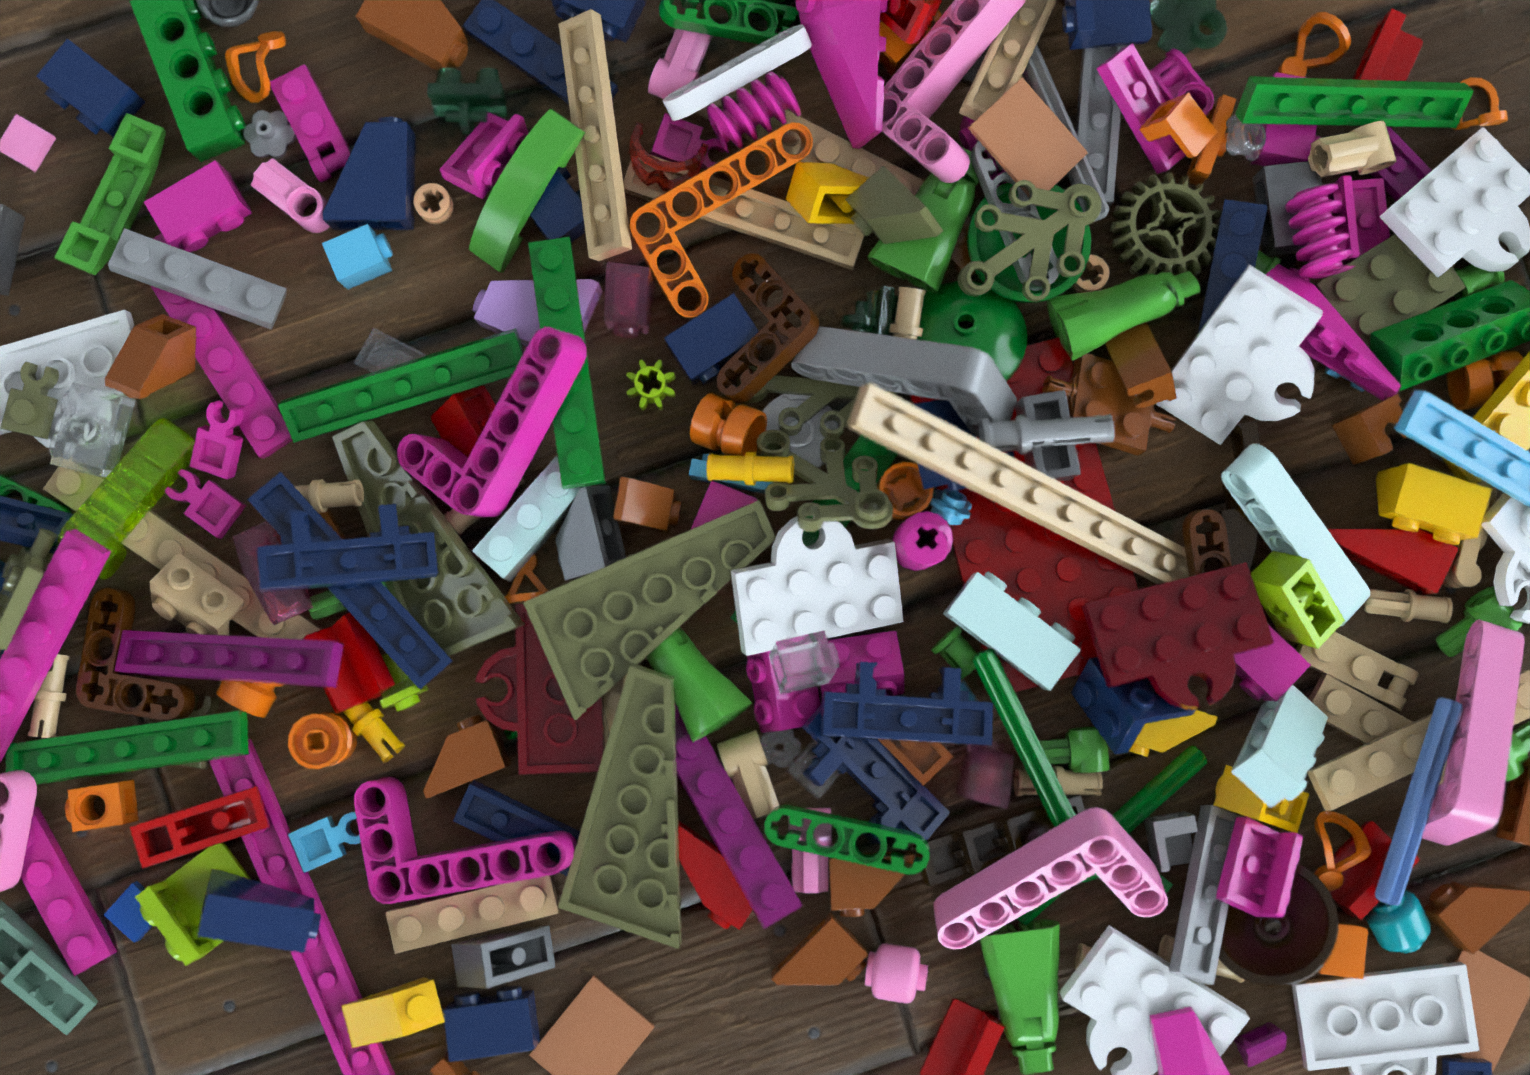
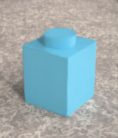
(358, 256)

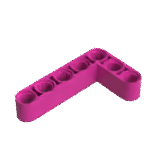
(511, 436)
(451, 864)

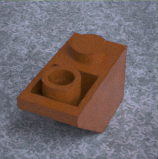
(153, 357)

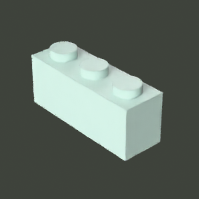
(527, 523)
(1013, 629)
(1281, 747)

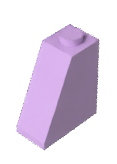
(513, 305)

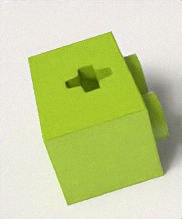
(1296, 599)

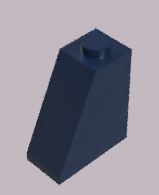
(376, 180)
(256, 913)

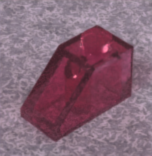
(628, 299)
(277, 604)
(986, 774)

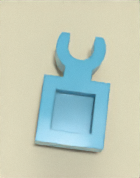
(323, 841)

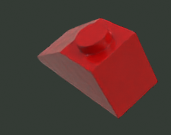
(1399, 555)
(199, 826)
(712, 879)

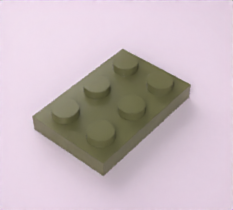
(1387, 288)

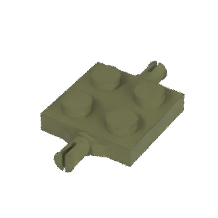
(22, 577)

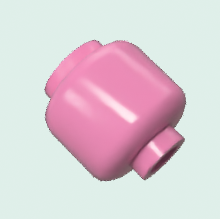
(895, 973)

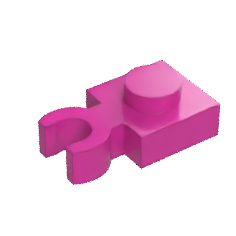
(680, 141)
(215, 445)
(209, 506)

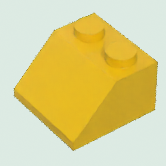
(1431, 501)

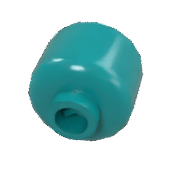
(1401, 926)

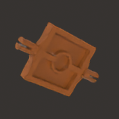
(1098, 391)

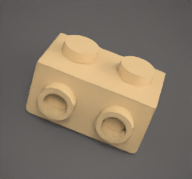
(193, 598)

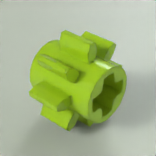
(646, 374)

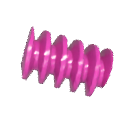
(752, 110)
(1318, 232)
(934, 550)

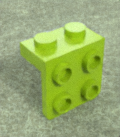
(178, 902)

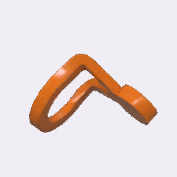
(265, 43)
(1296, 65)
(1491, 118)
(527, 569)
(1331, 873)

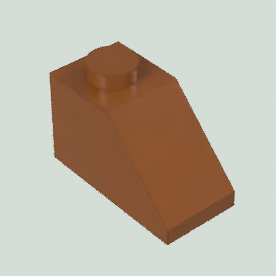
(646, 506)
(467, 756)
(859, 886)
(1474, 911)
(823, 957)

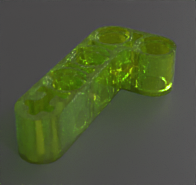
(132, 490)

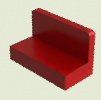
(1389, 51)
(464, 418)
(361, 670)
(1360, 881)
(963, 1041)

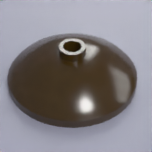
(1297, 950)

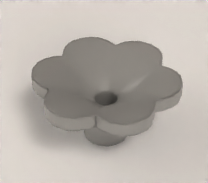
(272, 140)

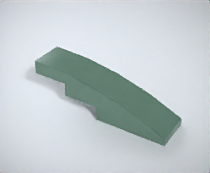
(40, 974)

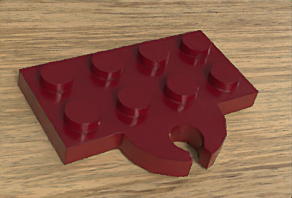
(1180, 633)
(538, 711)

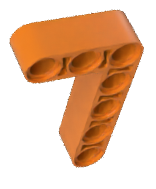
(704, 202)

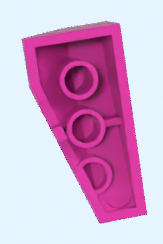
(847, 55)

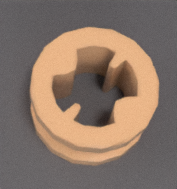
(421, 202)
(1101, 266)

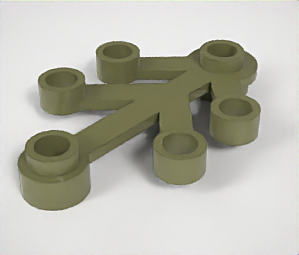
(1036, 235)
(821, 394)
(867, 508)

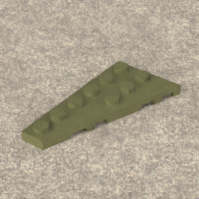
(460, 603)
(630, 607)
(629, 838)

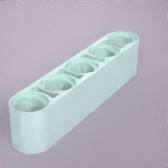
(1291, 524)

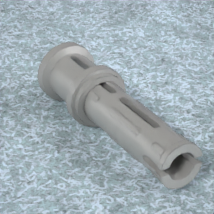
(1026, 434)

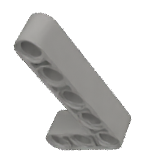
(911, 367)

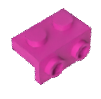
(484, 154)
(1362, 206)
(877, 648)
(773, 709)
(1259, 868)

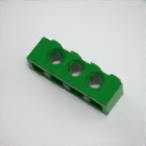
(202, 134)
(1454, 334)

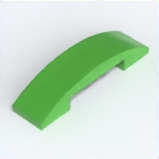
(521, 186)
(117, 198)

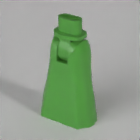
(927, 259)
(1095, 317)
(700, 691)
(1025, 986)

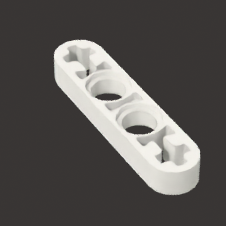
(737, 72)

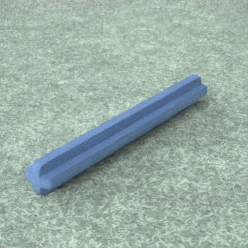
(1418, 801)

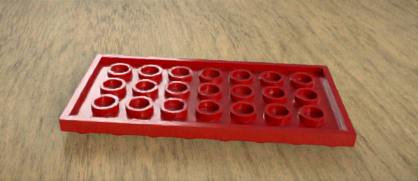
(1029, 557)

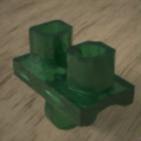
(467, 101)
(874, 314)

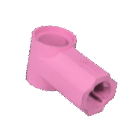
(679, 63)
(290, 195)
(810, 870)

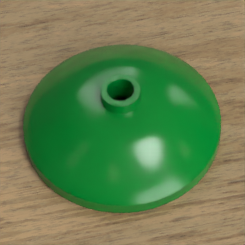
(987, 244)
(996, 324)

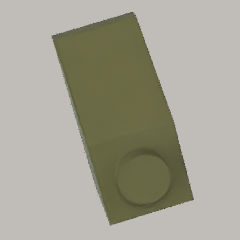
(891, 210)

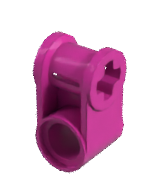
(1177, 77)

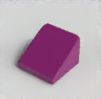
(1261, 1043)

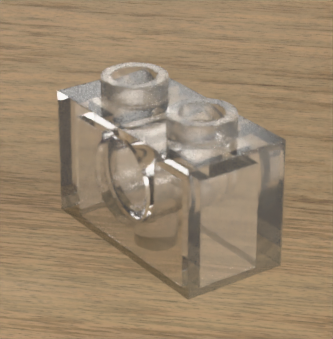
(112, 419)

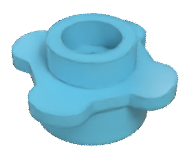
(950, 506)

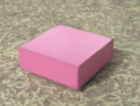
(26, 143)

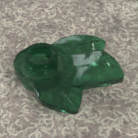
(1181, 24)

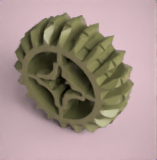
(1160, 197)

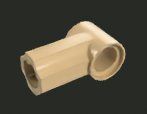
(1362, 149)
(746, 766)

